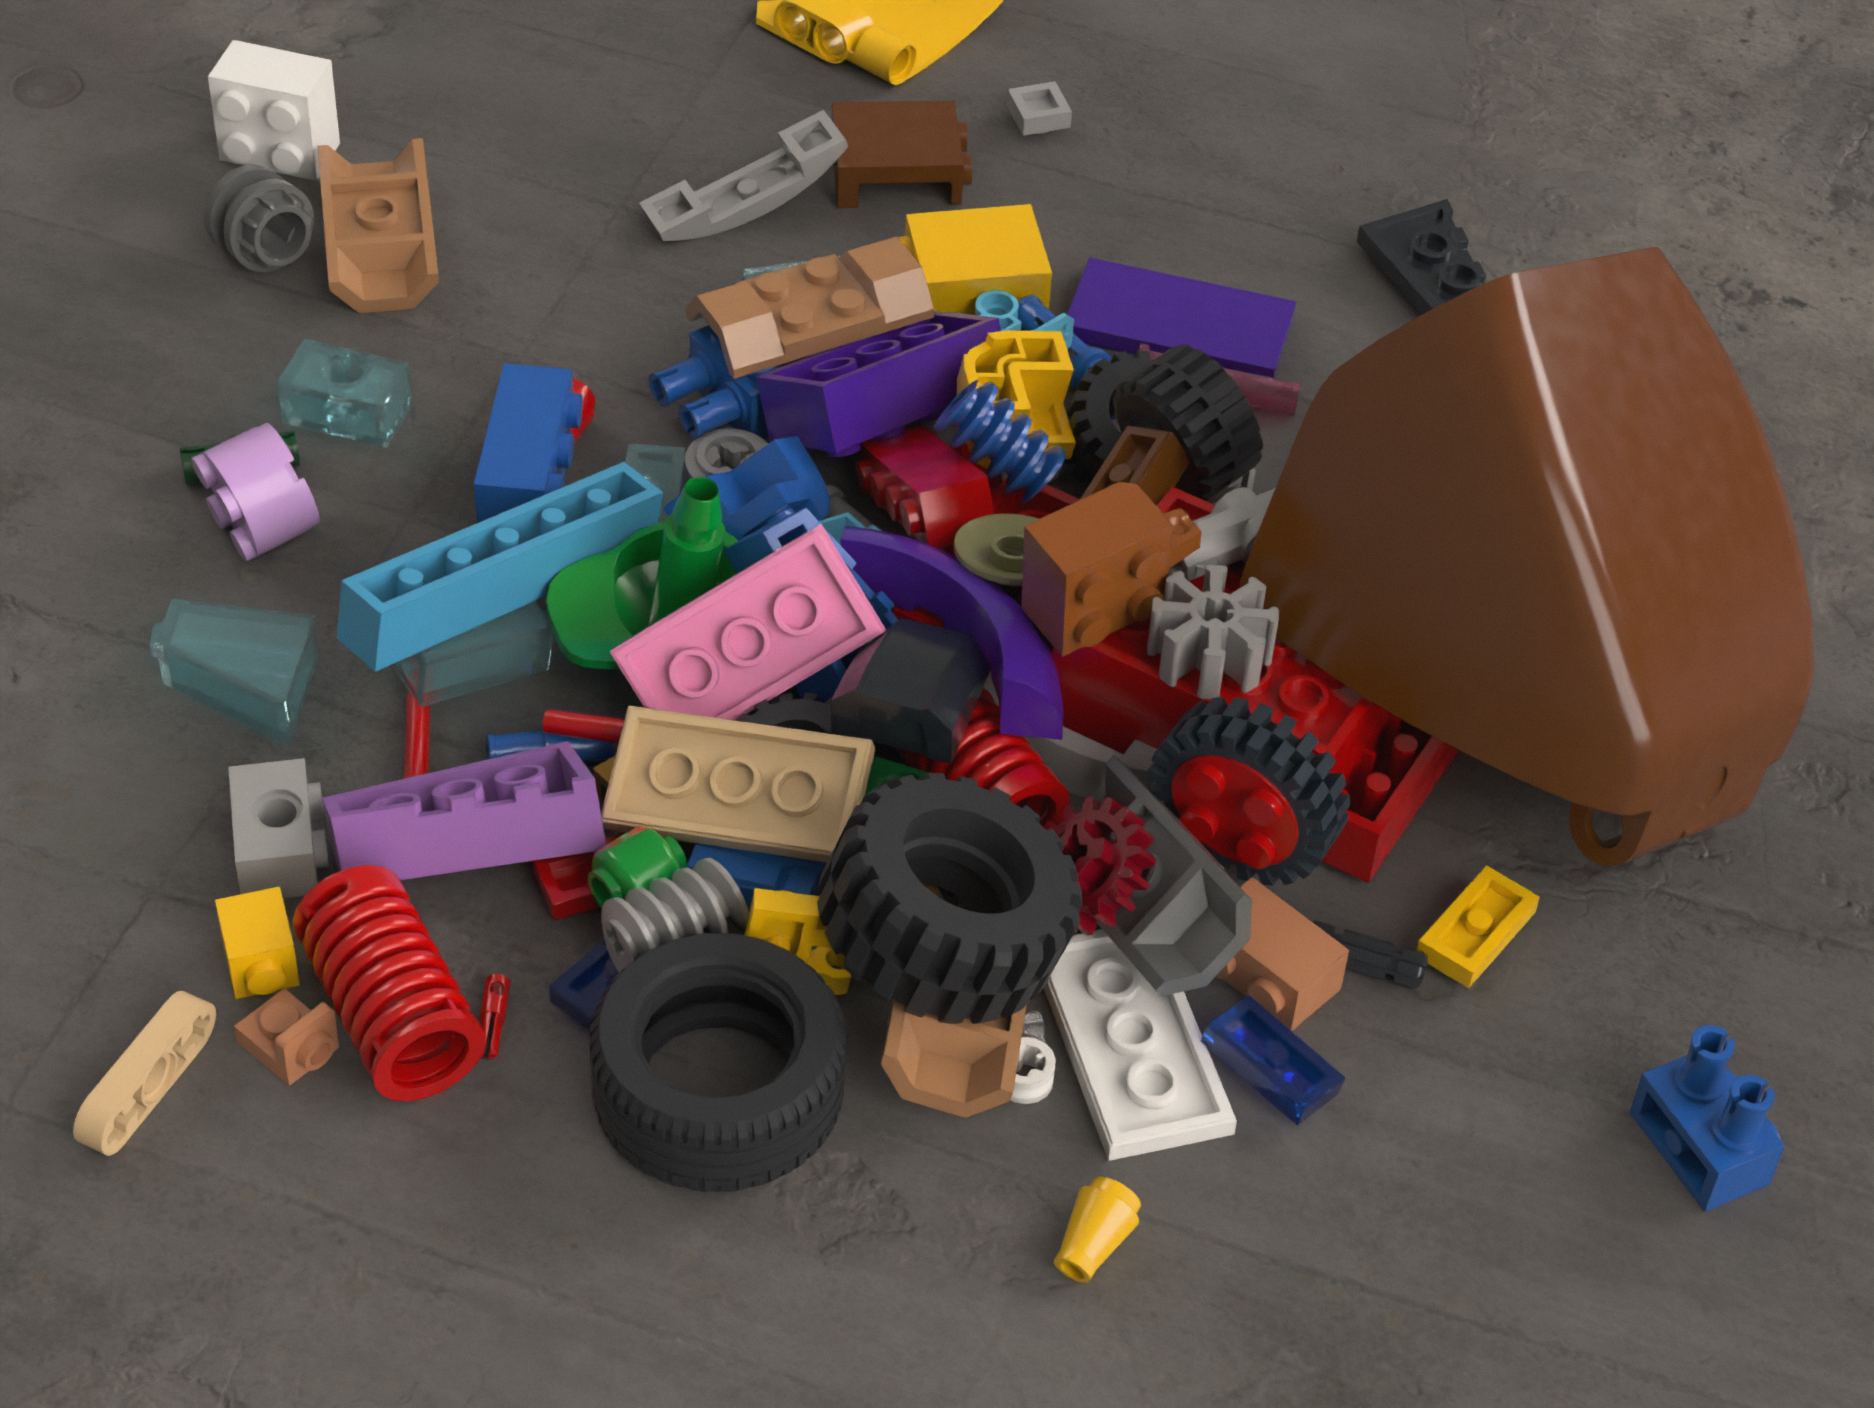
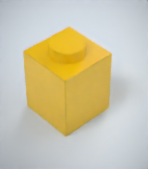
(257, 943)

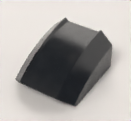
(912, 689)

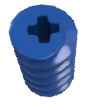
(1001, 439)

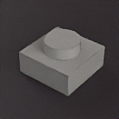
(1039, 108)

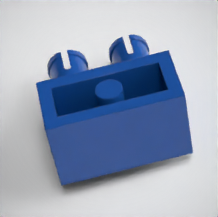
(723, 398)
(1710, 1121)

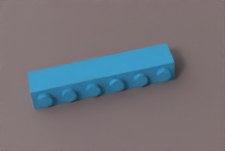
(489, 566)

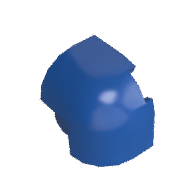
(769, 487)

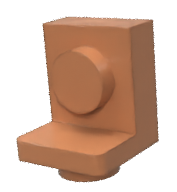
(289, 1036)

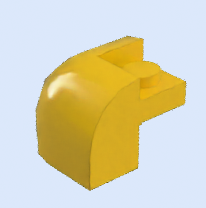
(1031, 372)

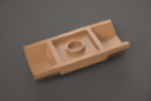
(378, 230)
(815, 306)
(952, 1065)

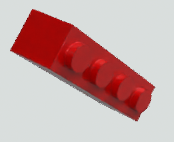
(923, 484)

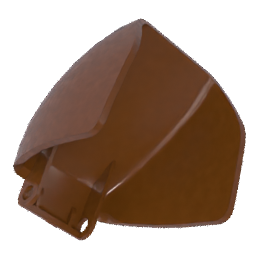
(1555, 547)

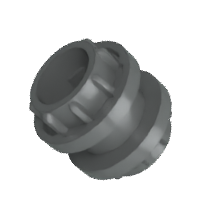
(259, 218)

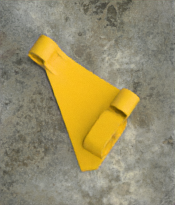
(878, 35)

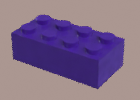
(871, 384)

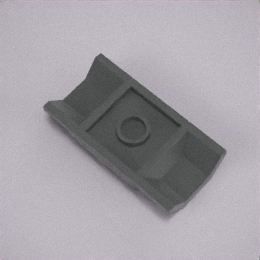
(1192, 910)

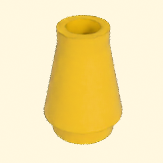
(1097, 1226)

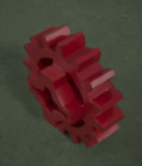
(1105, 867)

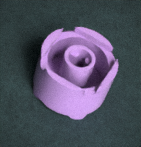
(256, 491)

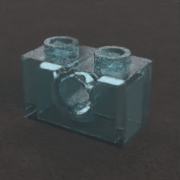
(345, 392)

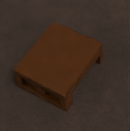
(900, 146)

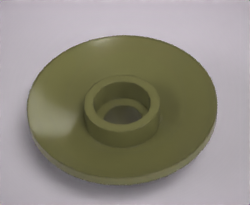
(993, 547)

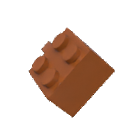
(1101, 564)

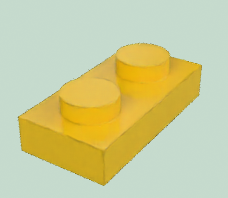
(1478, 926)

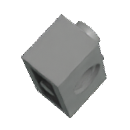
(275, 827)

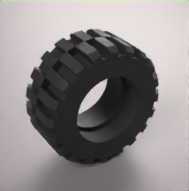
(924, 947)

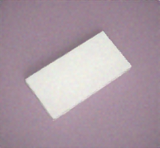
(1134, 1053)

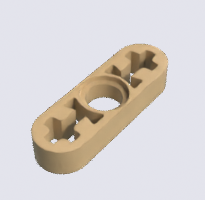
(144, 1073)

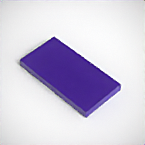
(1132, 305)

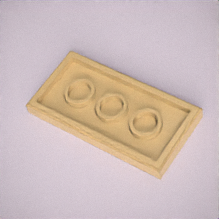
(735, 783)

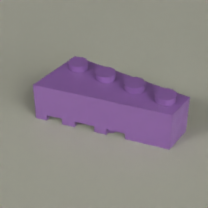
(470, 816)

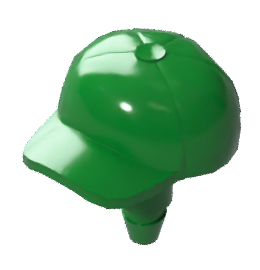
(641, 580)

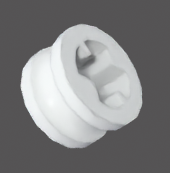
(1039, 1080)

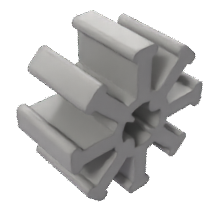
(1212, 631)

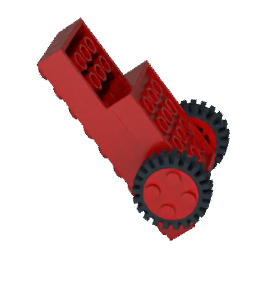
(1256, 775)

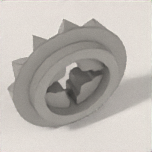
(730, 445)

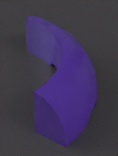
(930, 578)

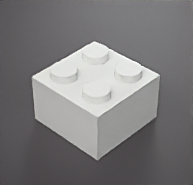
(273, 108)

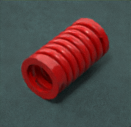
(1001, 763)
(388, 983)

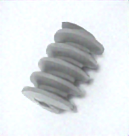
(672, 911)

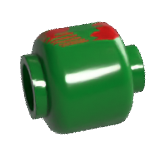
(633, 863)

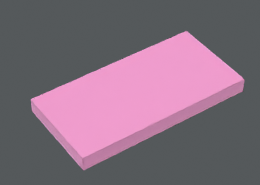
(752, 633)

